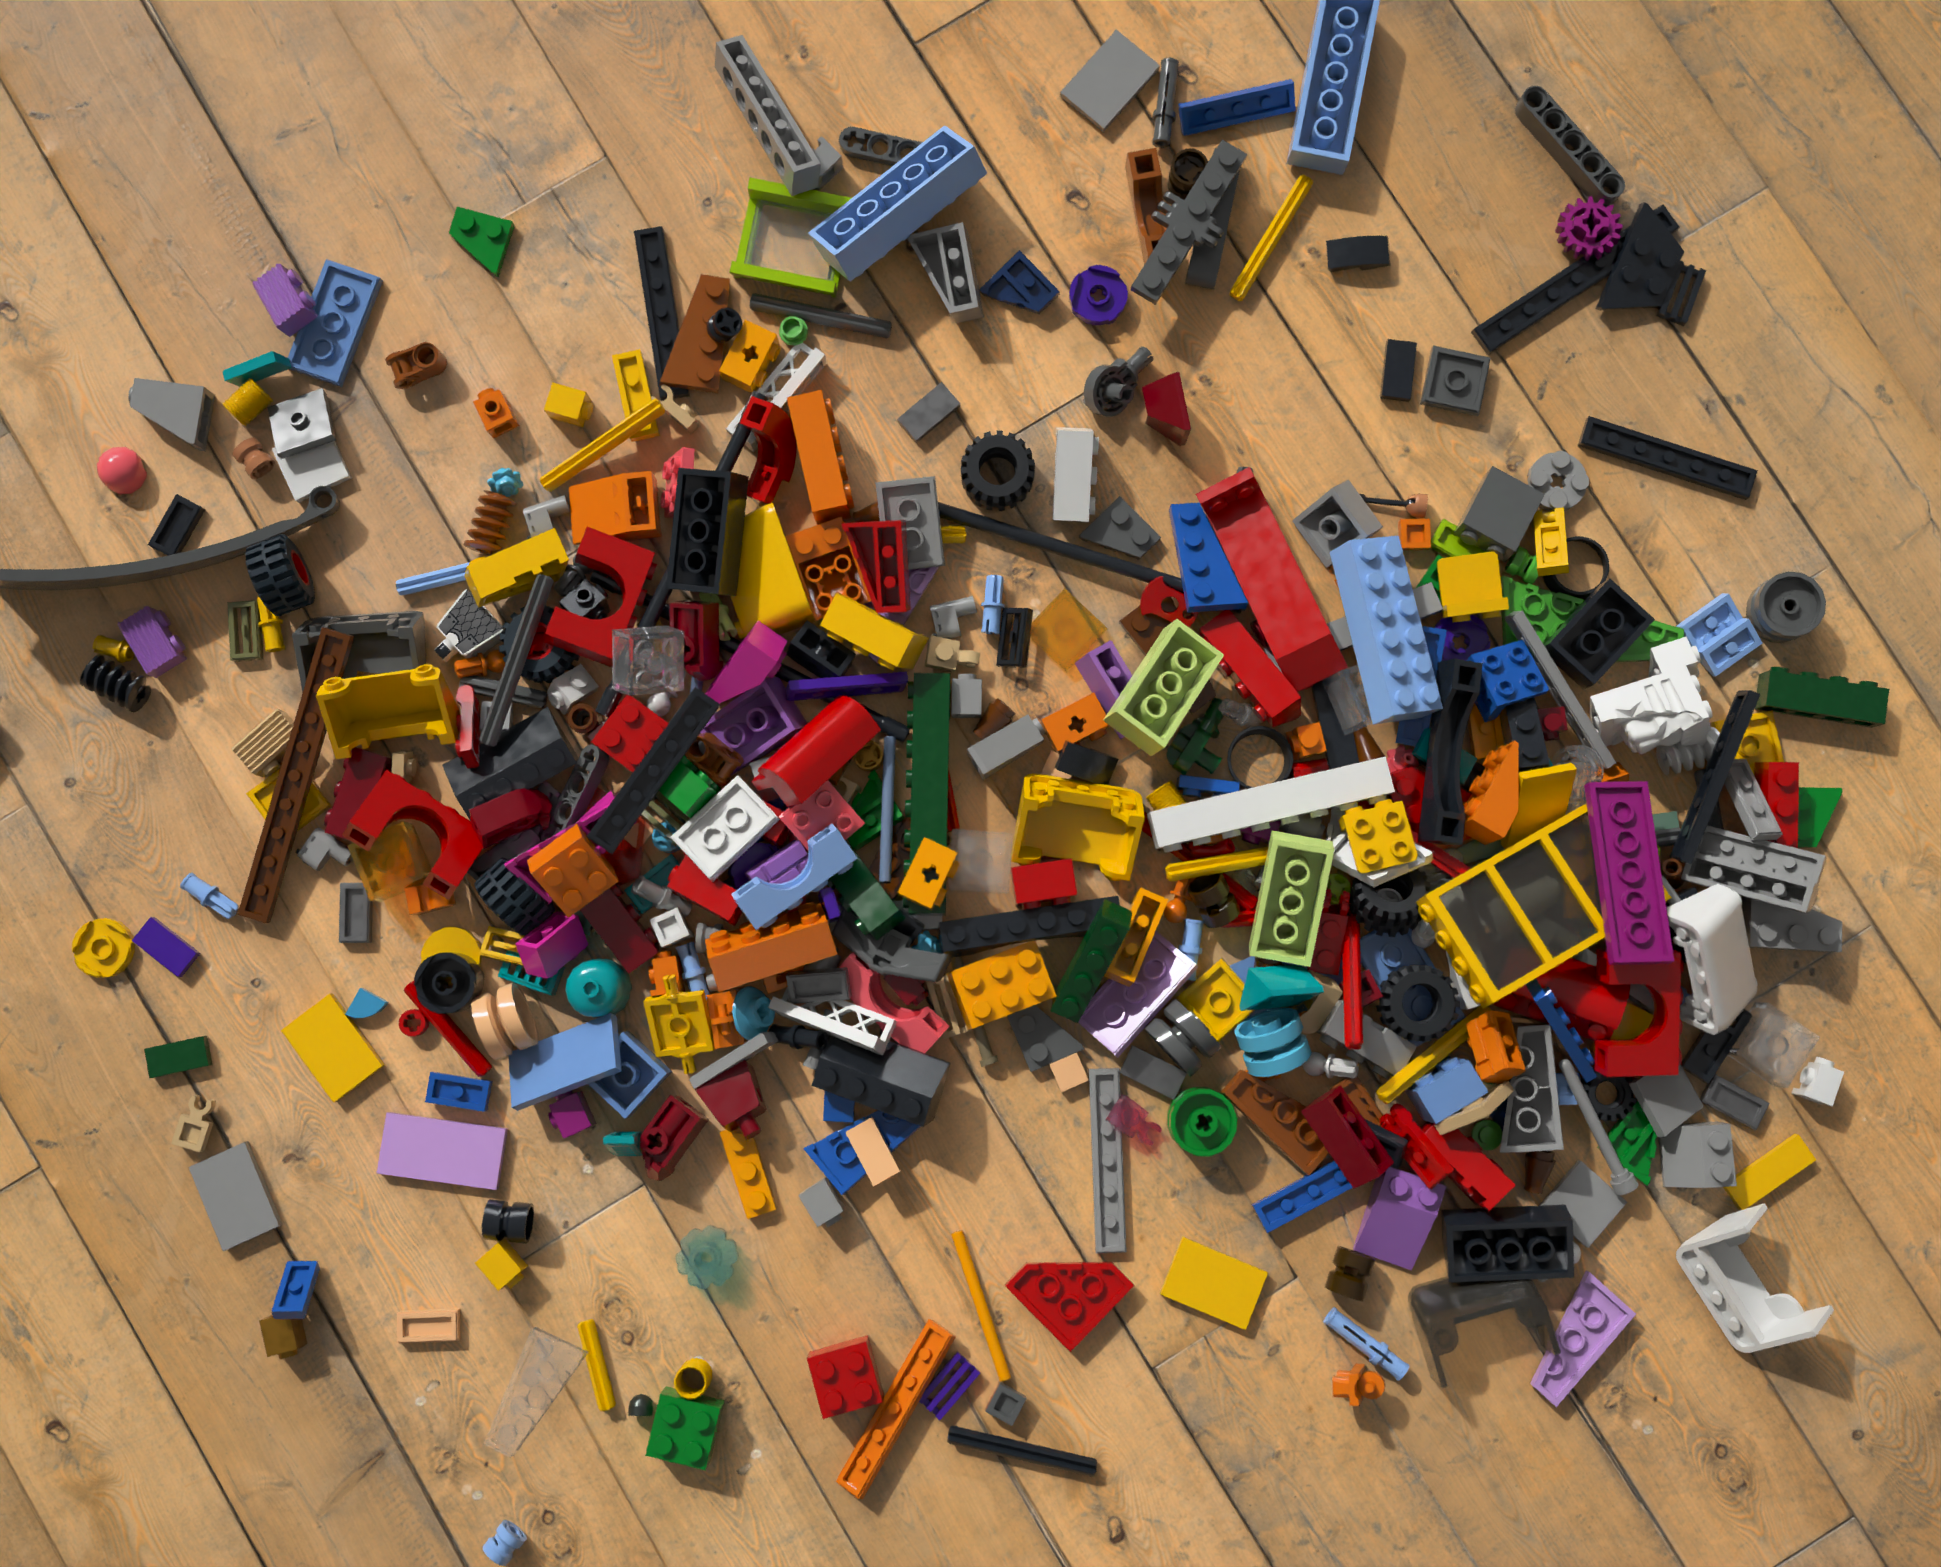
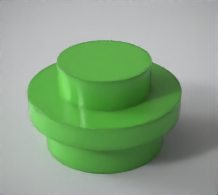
(793, 330)
(1487, 1134)

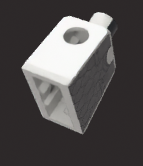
(467, 629)

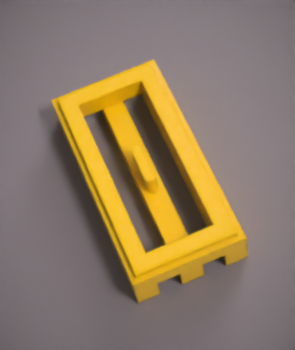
(493, 943)

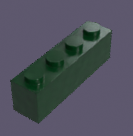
(1822, 698)
(867, 899)
(1091, 960)

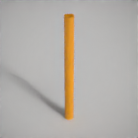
(981, 1305)

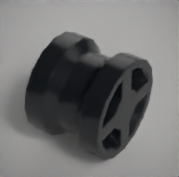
(725, 318)

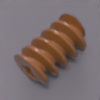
(490, 523)

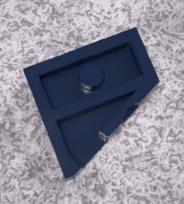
(1021, 285)

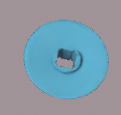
(752, 1012)

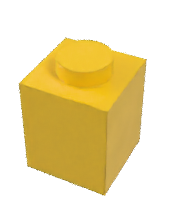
(568, 405)
(502, 1265)

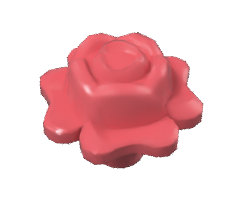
(1400, 758)

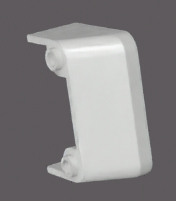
(1736, 1294)

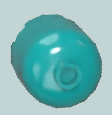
(598, 988)

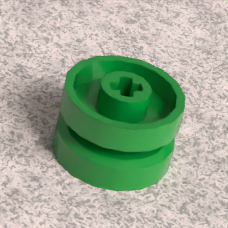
(1219, 1124)

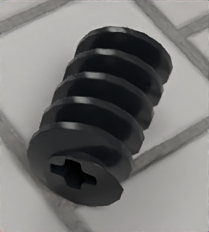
(115, 683)

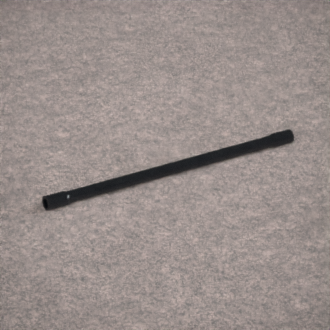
(1058, 547)
(610, 697)
(887, 724)

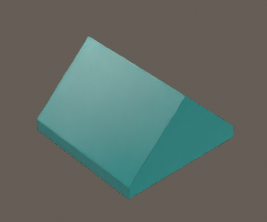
(1278, 987)

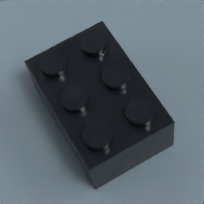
(1597, 634)

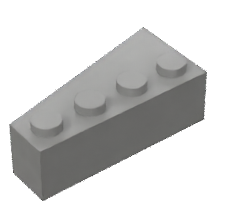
(1533, 1107)

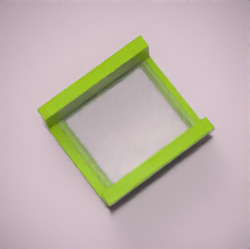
(777, 240)

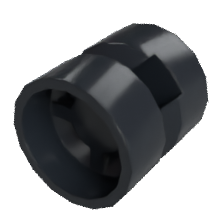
(508, 1221)

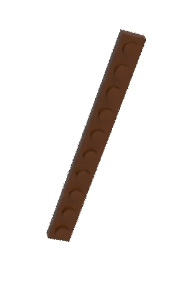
(293, 781)

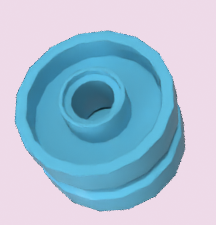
(1273, 1042)

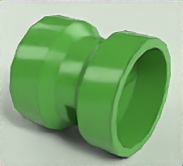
(1520, 565)

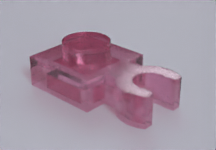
(1130, 1119)

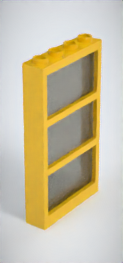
(1520, 909)

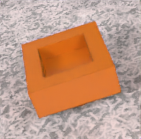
(1414, 534)

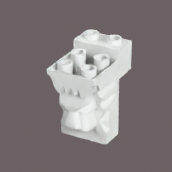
(1657, 708)

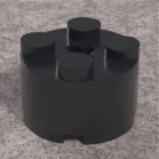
(432, 987)

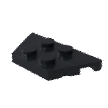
(1643, 265)

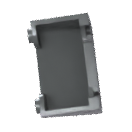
(380, 642)

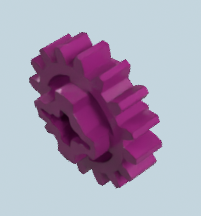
(1600, 224)

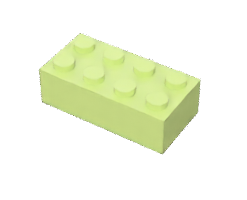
(1164, 687)
(1291, 898)

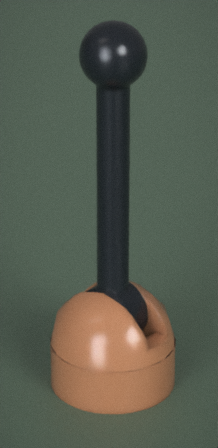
(1415, 505)

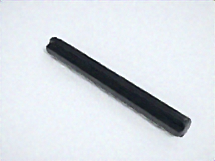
(1022, 1451)

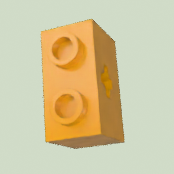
(748, 342)
(914, 884)

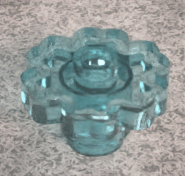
(703, 1272)

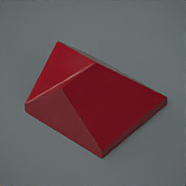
(1167, 408)

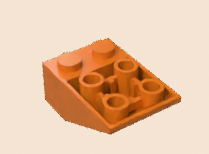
(617, 506)
(827, 565)
(1494, 796)

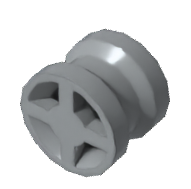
(704, 932)

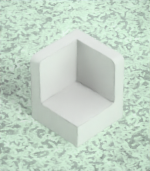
(671, 928)

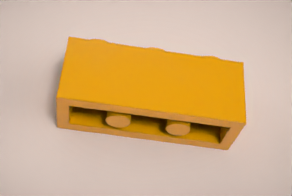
(1146, 914)

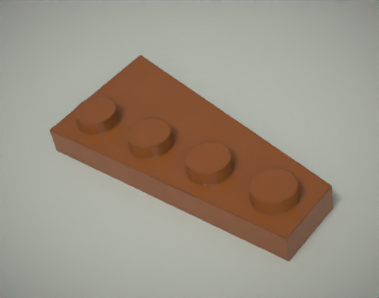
(695, 355)
(1277, 1118)

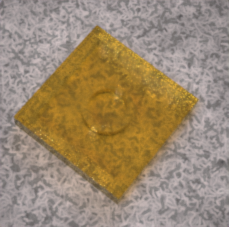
(1066, 630)

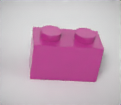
(552, 945)

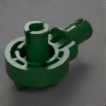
(1191, 739)

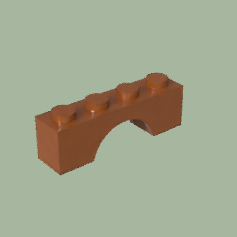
(1146, 193)

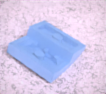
(1720, 634)

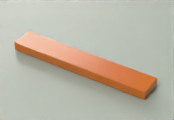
(895, 1409)

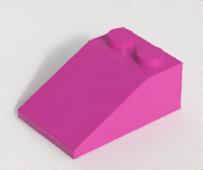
(750, 664)

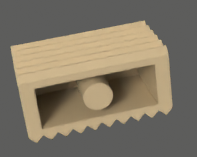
(266, 744)

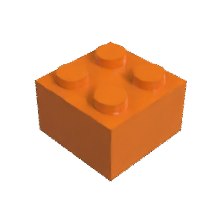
(572, 870)

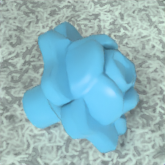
(505, 482)
(928, 943)

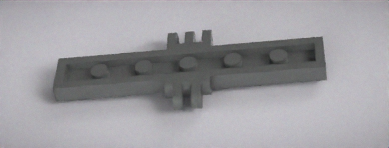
(1188, 222)

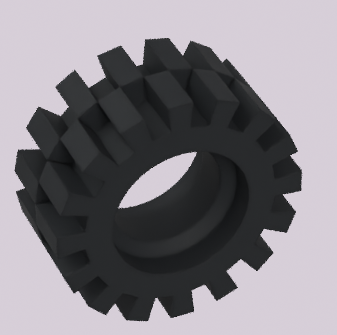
(1622, 1102)

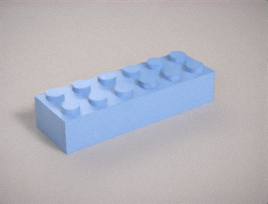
(1332, 84)
(898, 203)
(1385, 629)

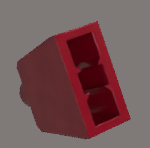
(735, 1099)

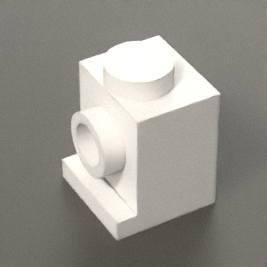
(1819, 1082)

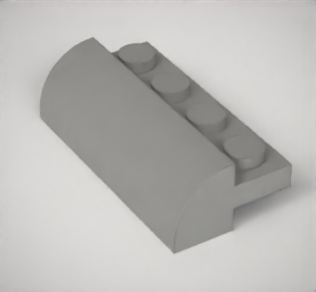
(1757, 869)

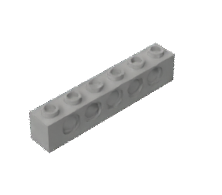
(767, 115)

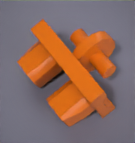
(722, 1020)
(1357, 1385)

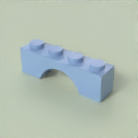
(826, 856)

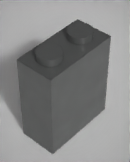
(1499, 514)

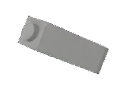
(175, 407)
(1006, 746)

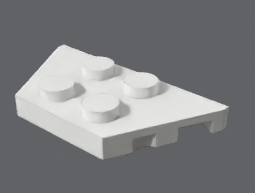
(1344, 859)

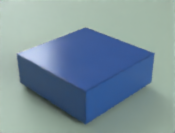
(838, 1108)

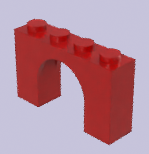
(629, 568)
(397, 800)
(715, 896)
(1657, 1048)

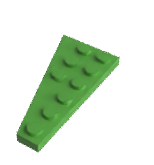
(1550, 610)

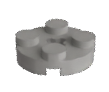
(1569, 469)

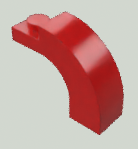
(775, 448)

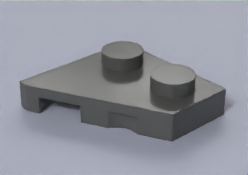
(1121, 530)
(1041, 1038)

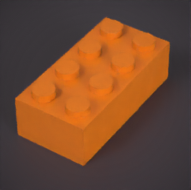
(818, 452)
(786, 944)

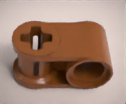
(410, 365)
(717, 761)

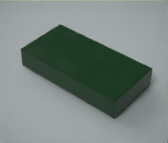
(178, 1056)

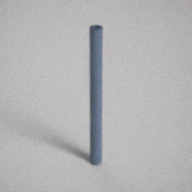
(887, 810)

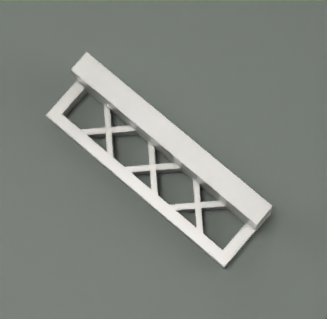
(797, 384)
(837, 1028)

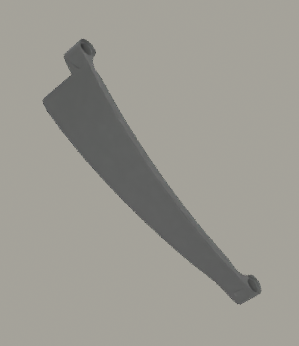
(168, 565)

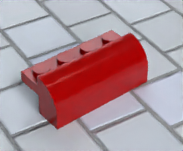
(817, 751)
(1589, 1004)

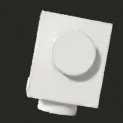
(571, 688)

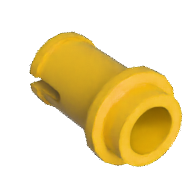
(113, 648)

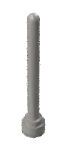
(1621, 1179)

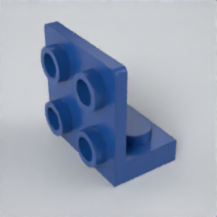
(1507, 678)

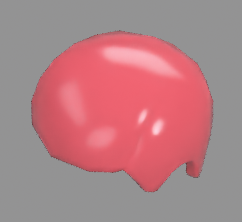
(121, 470)

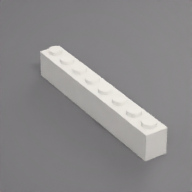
(1270, 803)

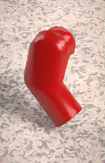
(1220, 848)

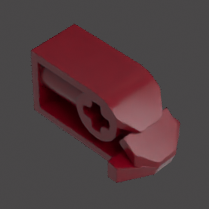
(701, 636)
(510, 815)
(678, 1126)

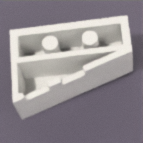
(1074, 474)

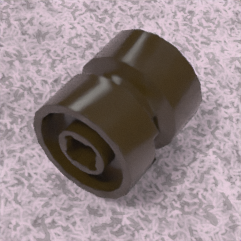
(1185, 171)
(1214, 900)
(1345, 1283)

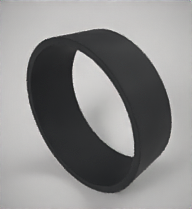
(1555, 586)
(1277, 737)

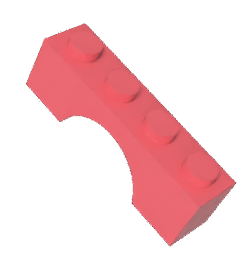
(914, 1027)

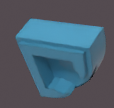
(366, 1004)

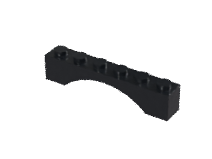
(1442, 805)
(992, 931)

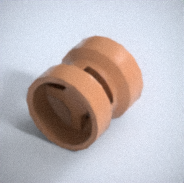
(254, 459)

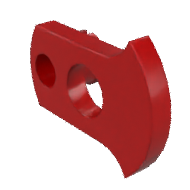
(1153, 596)

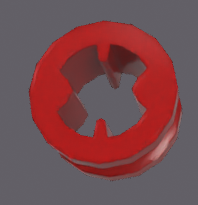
(409, 1031)

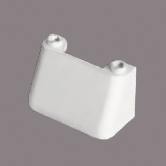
(1716, 956)

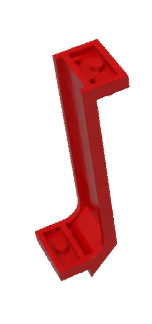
(1271, 580)

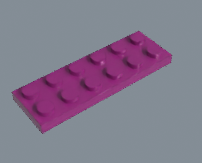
(1628, 873)

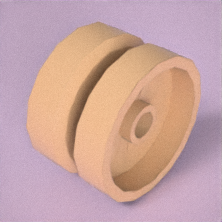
(504, 1021)

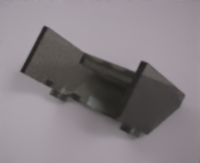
(1441, 1305)

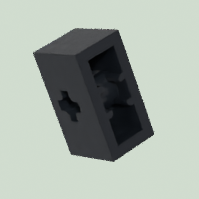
(819, 652)

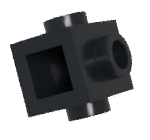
(586, 601)

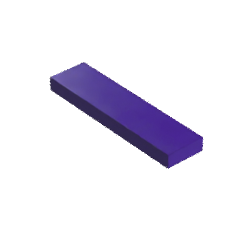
(846, 685)

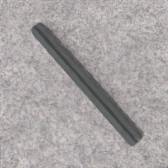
(516, 660)

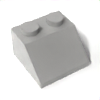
(1335, 520)
(1698, 1156)

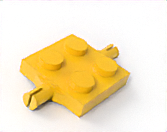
(679, 1023)

